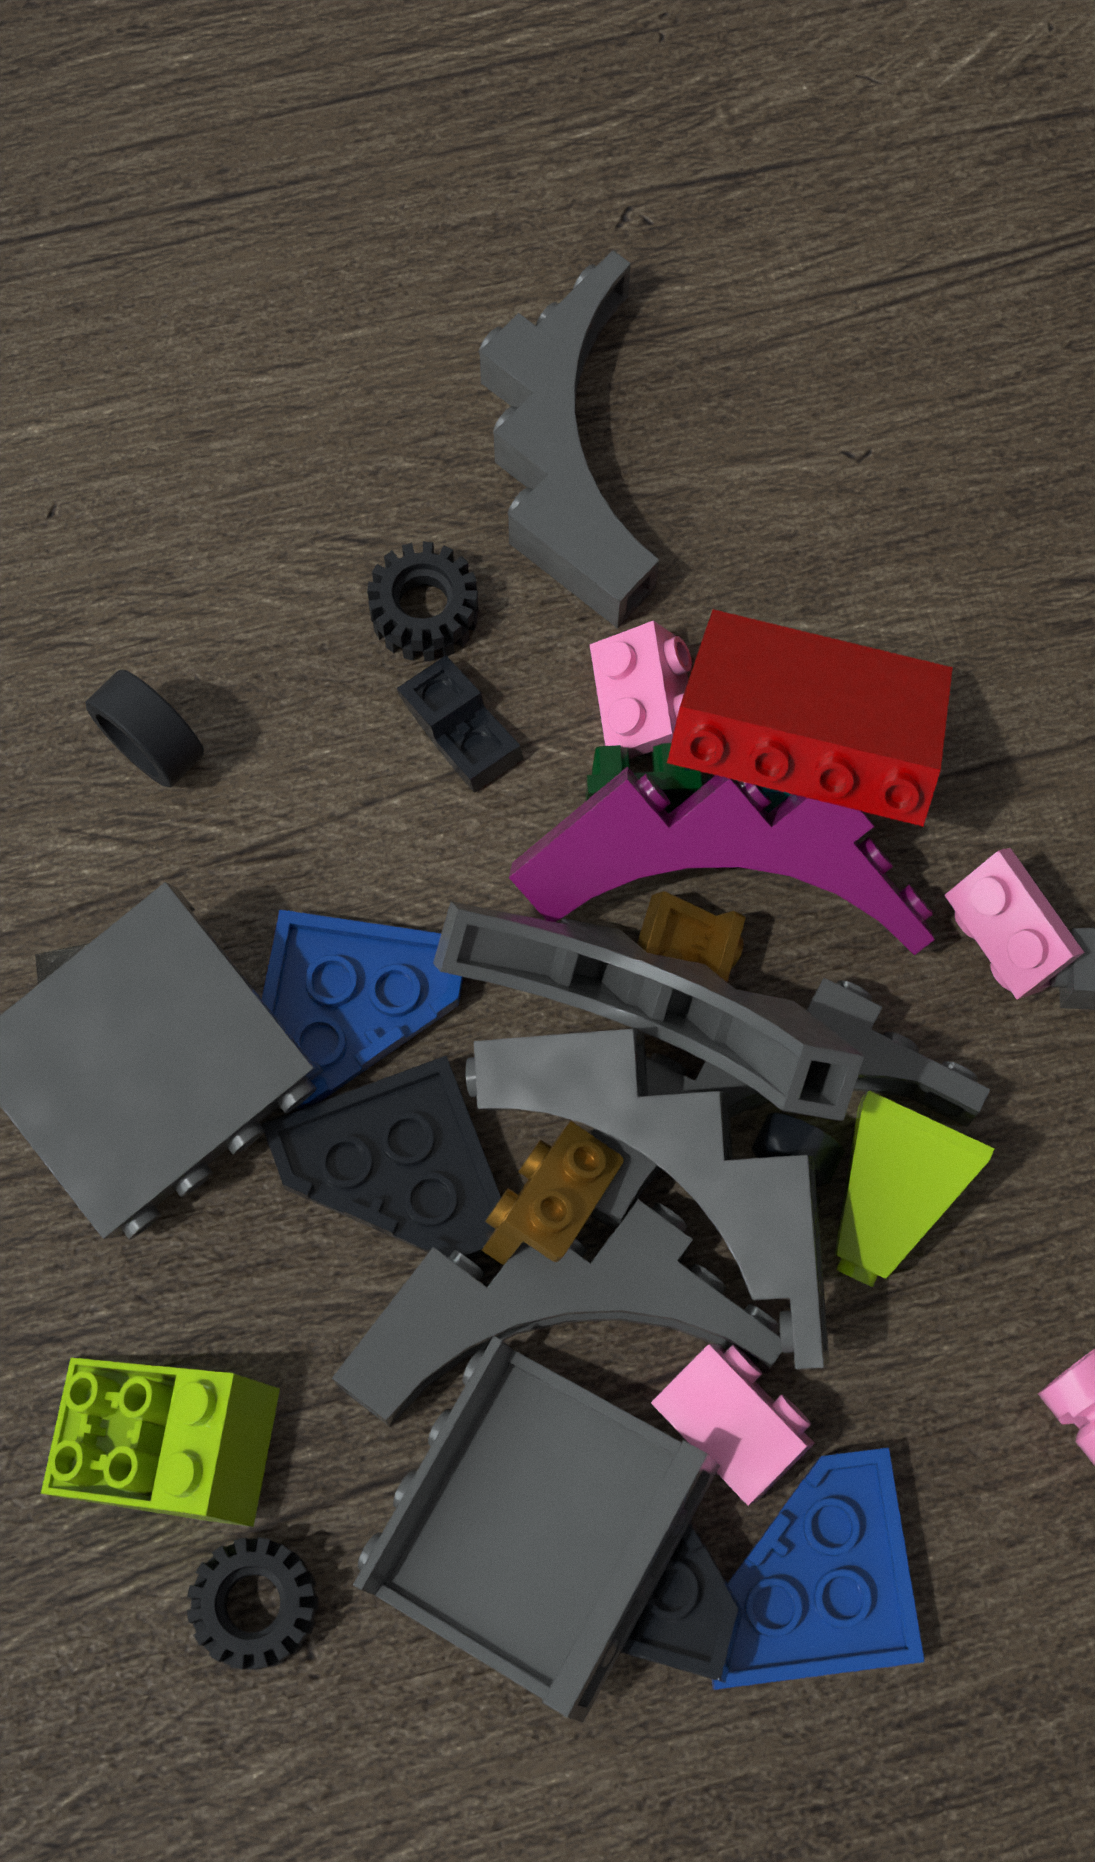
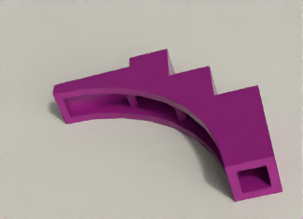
(630, 836)

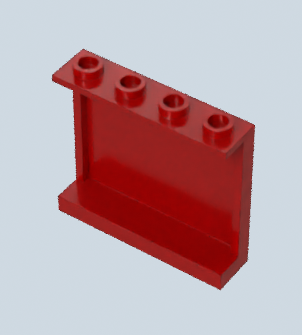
(814, 717)

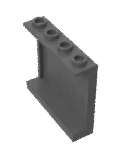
(145, 1064)
(536, 1527)

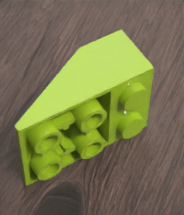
(162, 1440)

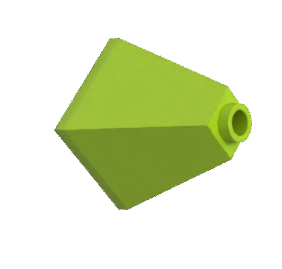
(898, 1184)

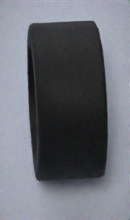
(145, 728)

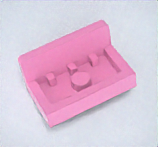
(640, 686)
(1013, 924)

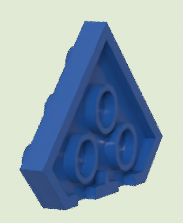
(353, 991)
(828, 1580)

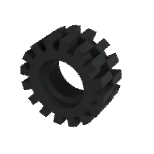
(420, 570)
(210, 1596)

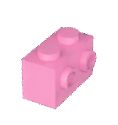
(735, 1420)

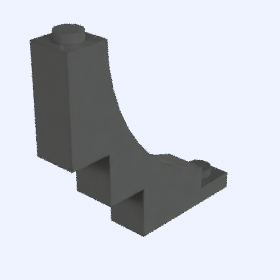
(757, 1204)

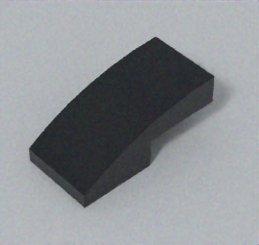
(460, 724)

